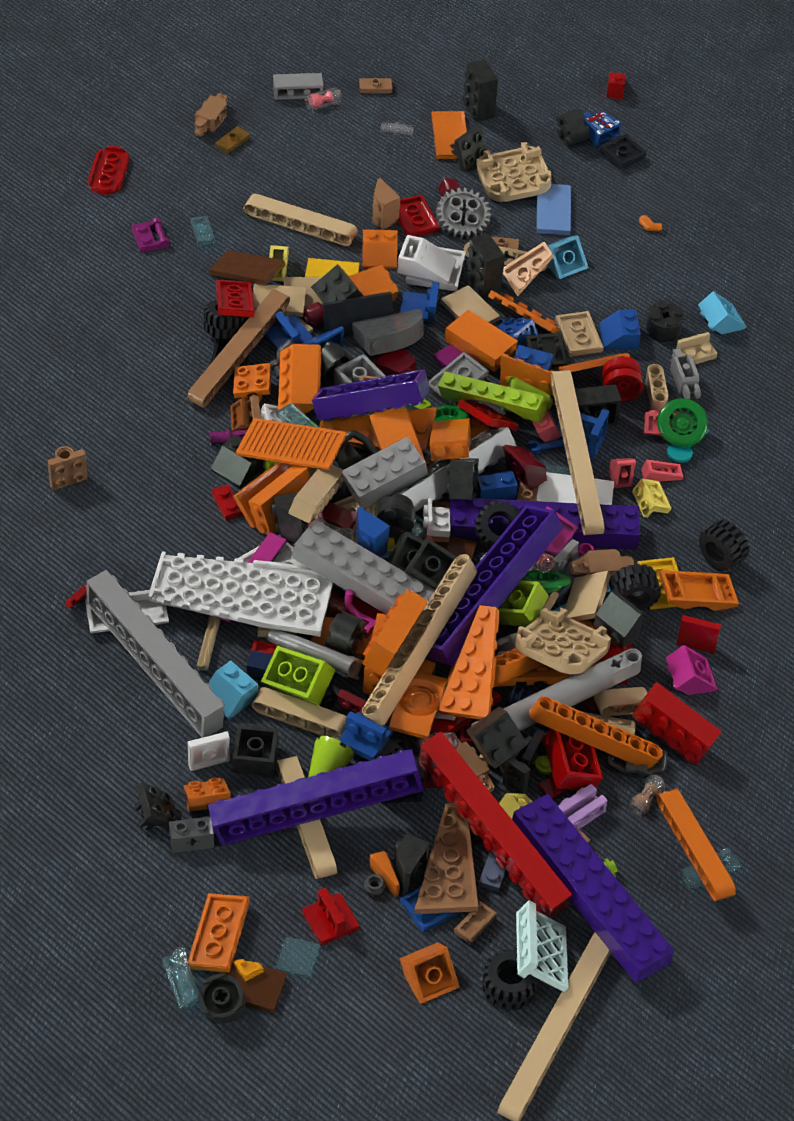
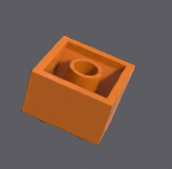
(379, 248)
(430, 972)

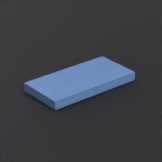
(554, 210)

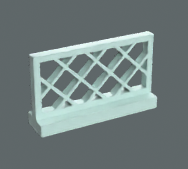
(528, 943)

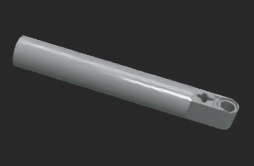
(580, 686)

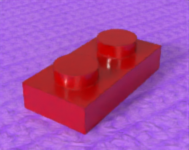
(226, 503)

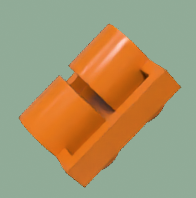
(252, 381)
(200, 794)

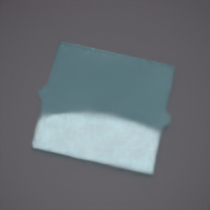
(298, 957)

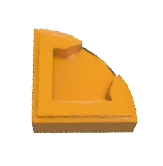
(248, 969)

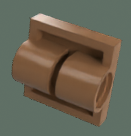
(67, 467)

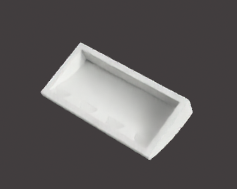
(156, 611)

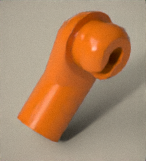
(648, 225)

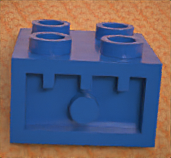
(425, 302)
(518, 329)

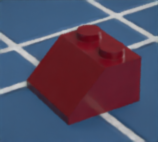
(524, 466)

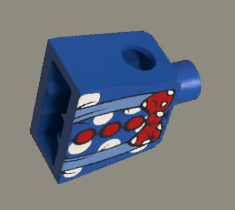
(602, 127)

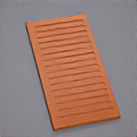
(291, 443)

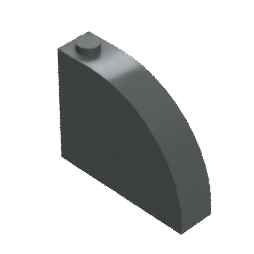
(389, 331)

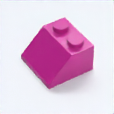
(690, 672)

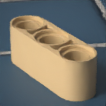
(656, 387)
(619, 701)

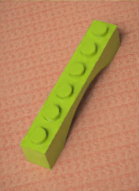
(523, 403)

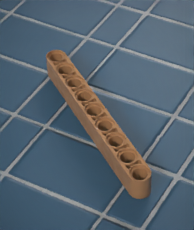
(237, 349)

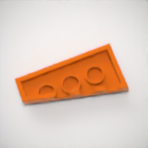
(521, 309)

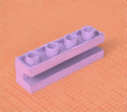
(583, 806)

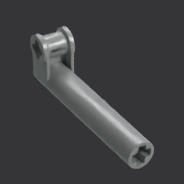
(342, 663)

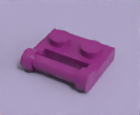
(144, 236)

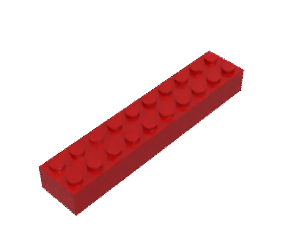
(494, 826)

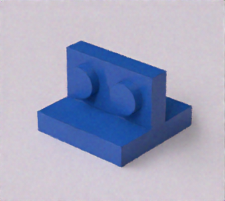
(287, 329)
(594, 431)
(364, 736)

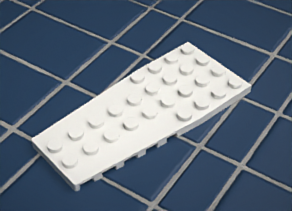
(250, 593)

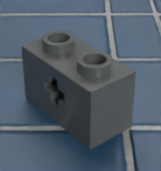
(191, 834)

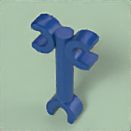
(537, 447)

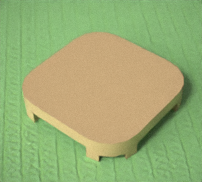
(514, 173)
(562, 642)

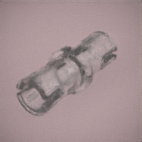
(397, 128)

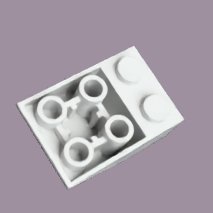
(425, 260)

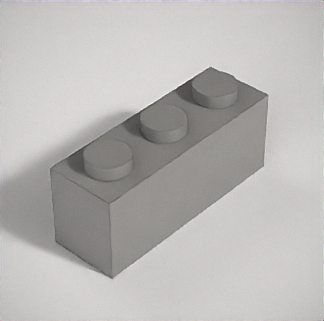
(296, 85)

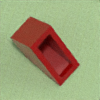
(616, 85)

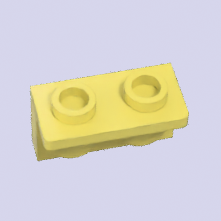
(651, 497)

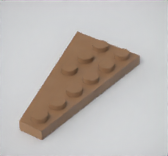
(450, 873)

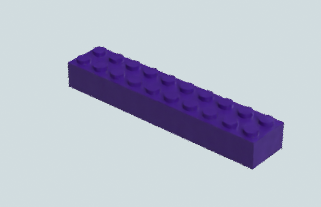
(620, 521)
(498, 575)
(316, 797)
(594, 890)

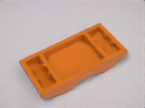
(699, 590)
(419, 705)

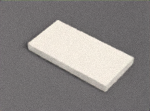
(560, 489)

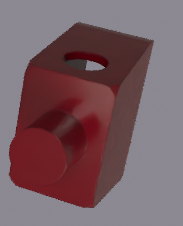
(396, 362)

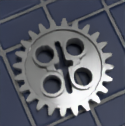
(447, 211)

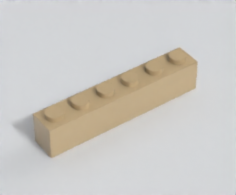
(316, 493)

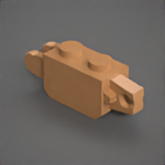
(210, 114)
(600, 561)
(478, 766)

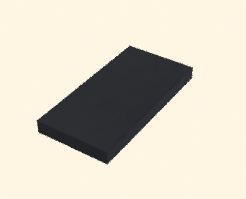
(355, 309)

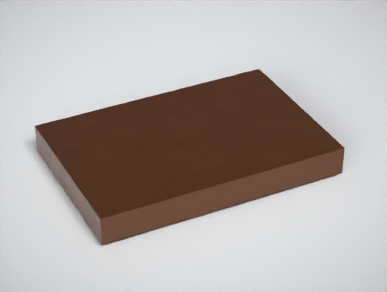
(262, 990)

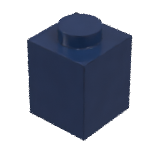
(258, 664)

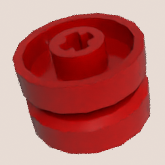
(626, 375)

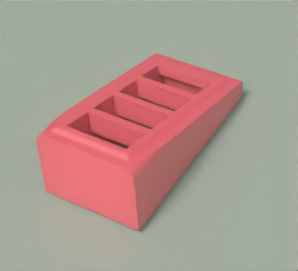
(656, 471)

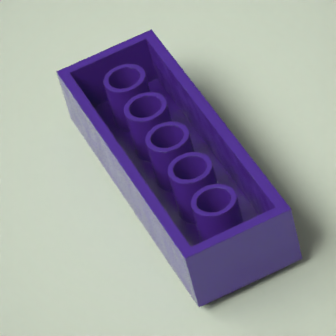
(371, 395)

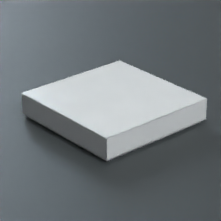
(208, 751)

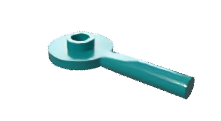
(680, 454)

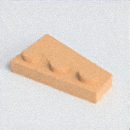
(526, 267)

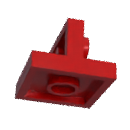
(330, 917)

